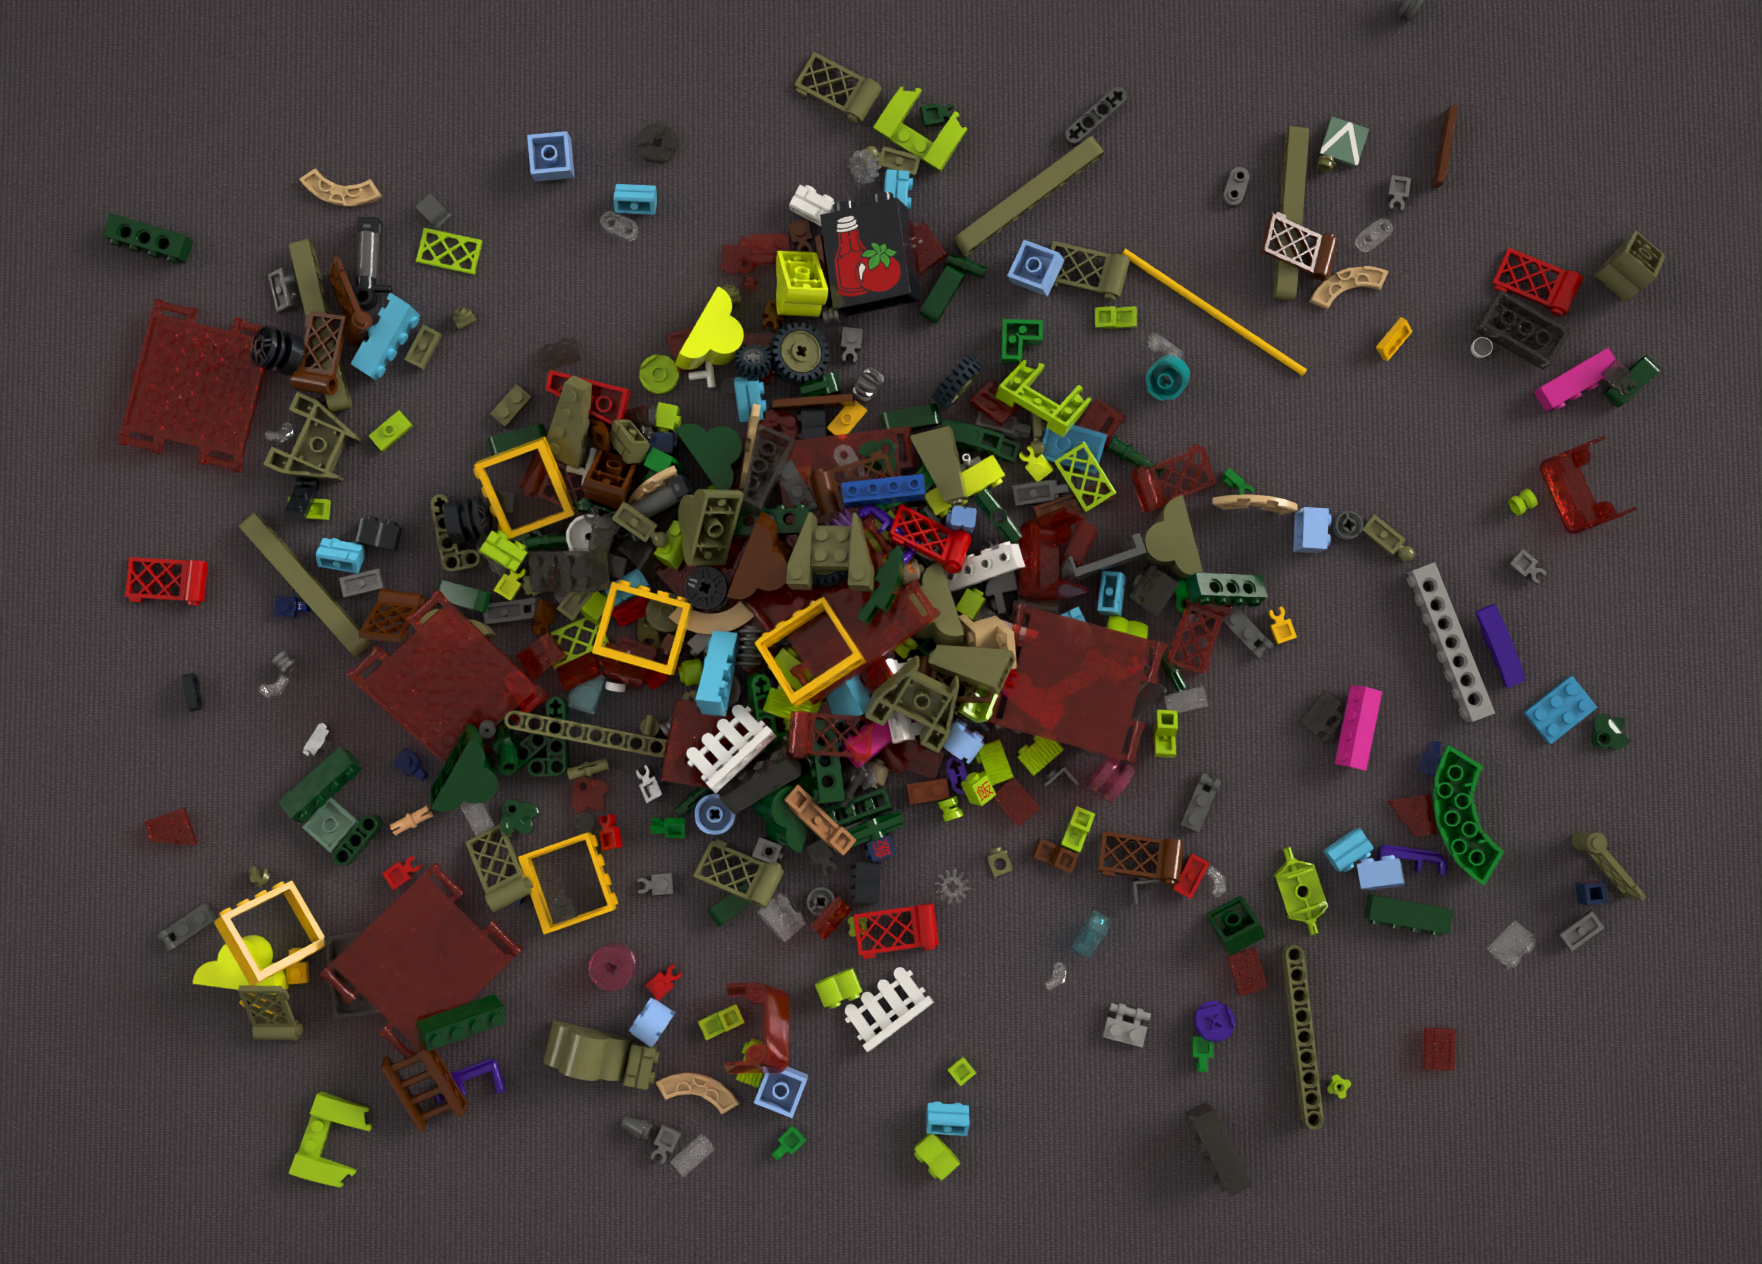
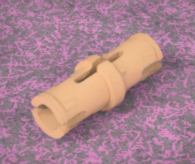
(411, 820)

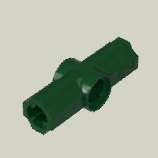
(989, 506)
(505, 747)
(876, 827)

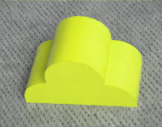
(799, 284)
(714, 336)
(227, 973)

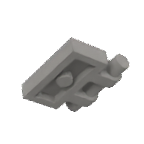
(1123, 1030)

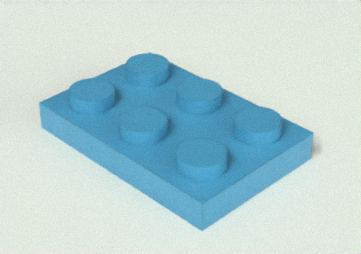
(1058, 446)
(1560, 710)

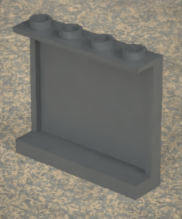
(1132, 550)

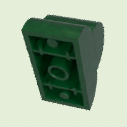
(716, 451)
(466, 774)
(782, 823)

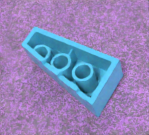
(386, 337)
(717, 673)
(849, 698)

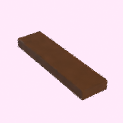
(1445, 146)
(827, 401)
(1071, 502)

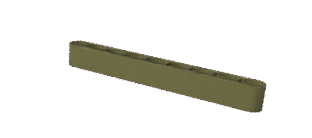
(1028, 196)
(1292, 206)
(315, 300)
(304, 583)
(585, 734)
(1308, 1043)

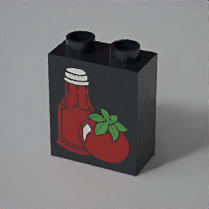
(870, 255)

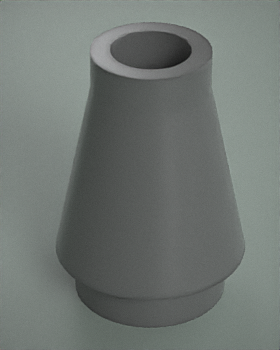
(639, 1128)

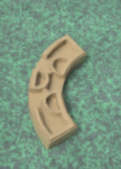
(340, 195)
(1348, 279)
(752, 427)
(653, 484)
(1267, 503)
(723, 621)
(698, 1085)

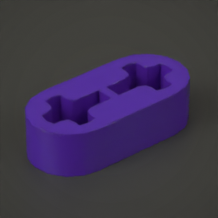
(953, 776)

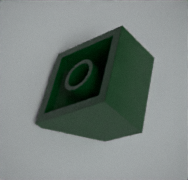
(1235, 925)

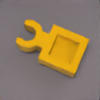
(1282, 629)

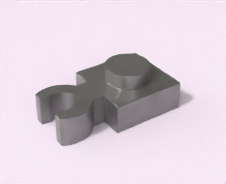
(1398, 189)
(851, 341)
(1525, 564)
(650, 787)
(659, 884)
(666, 1140)

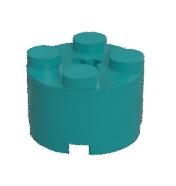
(1173, 368)

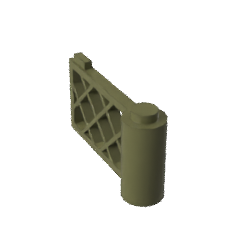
(861, 96)
(1112, 276)
(1595, 845)
(763, 883)
(512, 887)
(271, 1027)

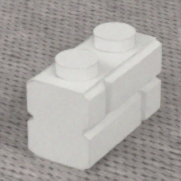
(810, 204)

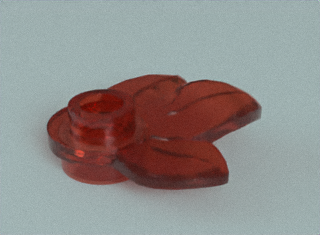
(735, 256)
(590, 796)

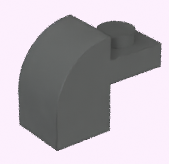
(998, 586)

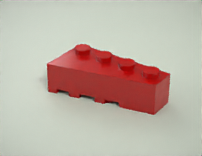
(607, 401)

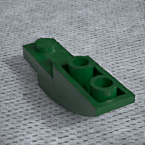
(983, 440)
(889, 581)

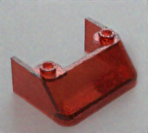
(1572, 493)
(1041, 555)
(774, 1052)

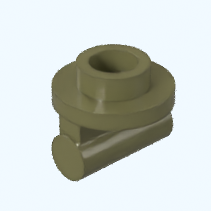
(733, 293)
(463, 317)
(649, 726)
(260, 877)

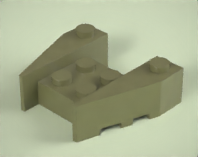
(317, 444)
(831, 549)
(919, 699)

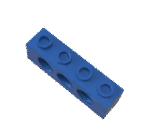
(883, 491)

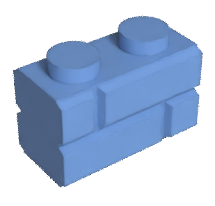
(961, 519)

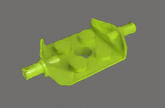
(1289, 879)

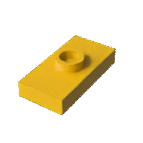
(1394, 339)
(847, 419)

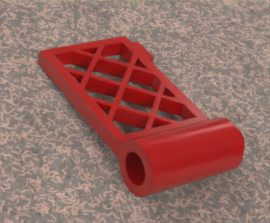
(1562, 291)
(954, 548)
(192, 579)
(923, 928)

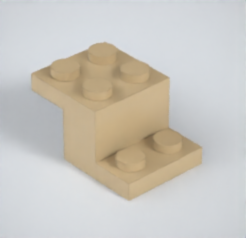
(988, 634)

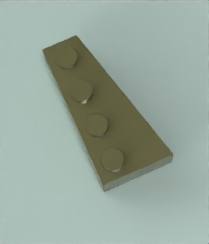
(570, 423)

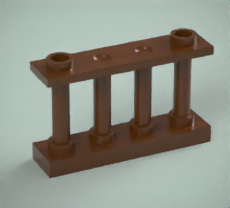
(436, 1070)

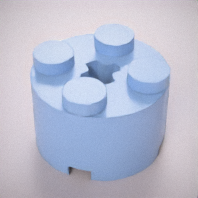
(963, 741)
(703, 815)
(651, 1022)

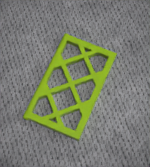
(442, 236)
(1102, 477)
(579, 623)

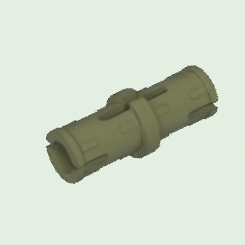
(587, 769)

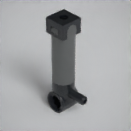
(367, 260)
(659, 501)

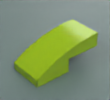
(1116, 318)
(1077, 829)
(720, 1022)

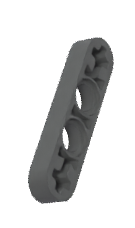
(1097, 118)

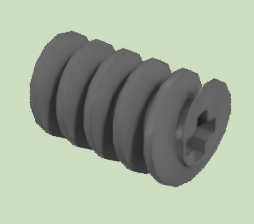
(749, 649)

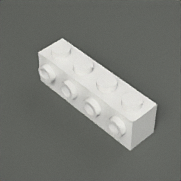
(986, 566)

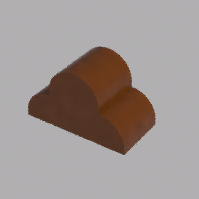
(609, 479)
(763, 561)

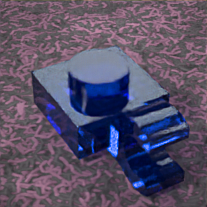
(289, 607)
(1430, 762)
(408, 763)

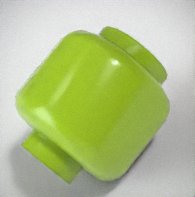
(691, 672)

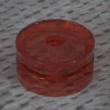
(749, 283)

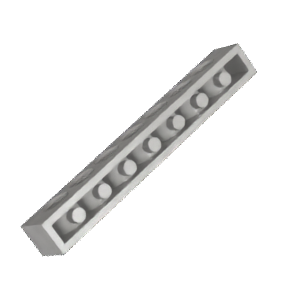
(1482, 705)

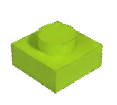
(961, 1071)

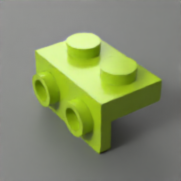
(978, 711)

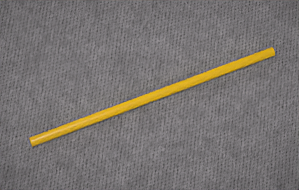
(1214, 312)

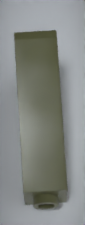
(941, 459)
(976, 666)

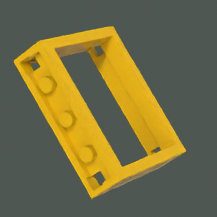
(554, 474)
(636, 660)
(826, 679)
(537, 894)
(240, 950)

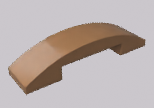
(819, 821)

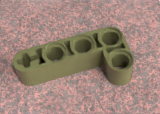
(455, 551)

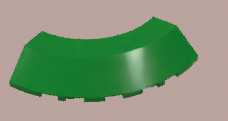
(1458, 817)

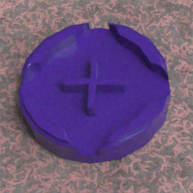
(1214, 1021)

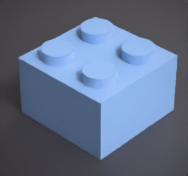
(550, 156)
(1035, 268)
(1311, 530)
(1380, 873)
(781, 1091)

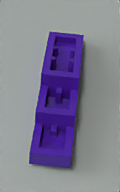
(1501, 645)

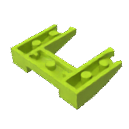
(892, 127)
(1059, 417)
(325, 1110)

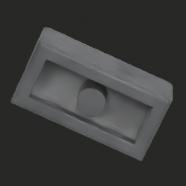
(284, 290)

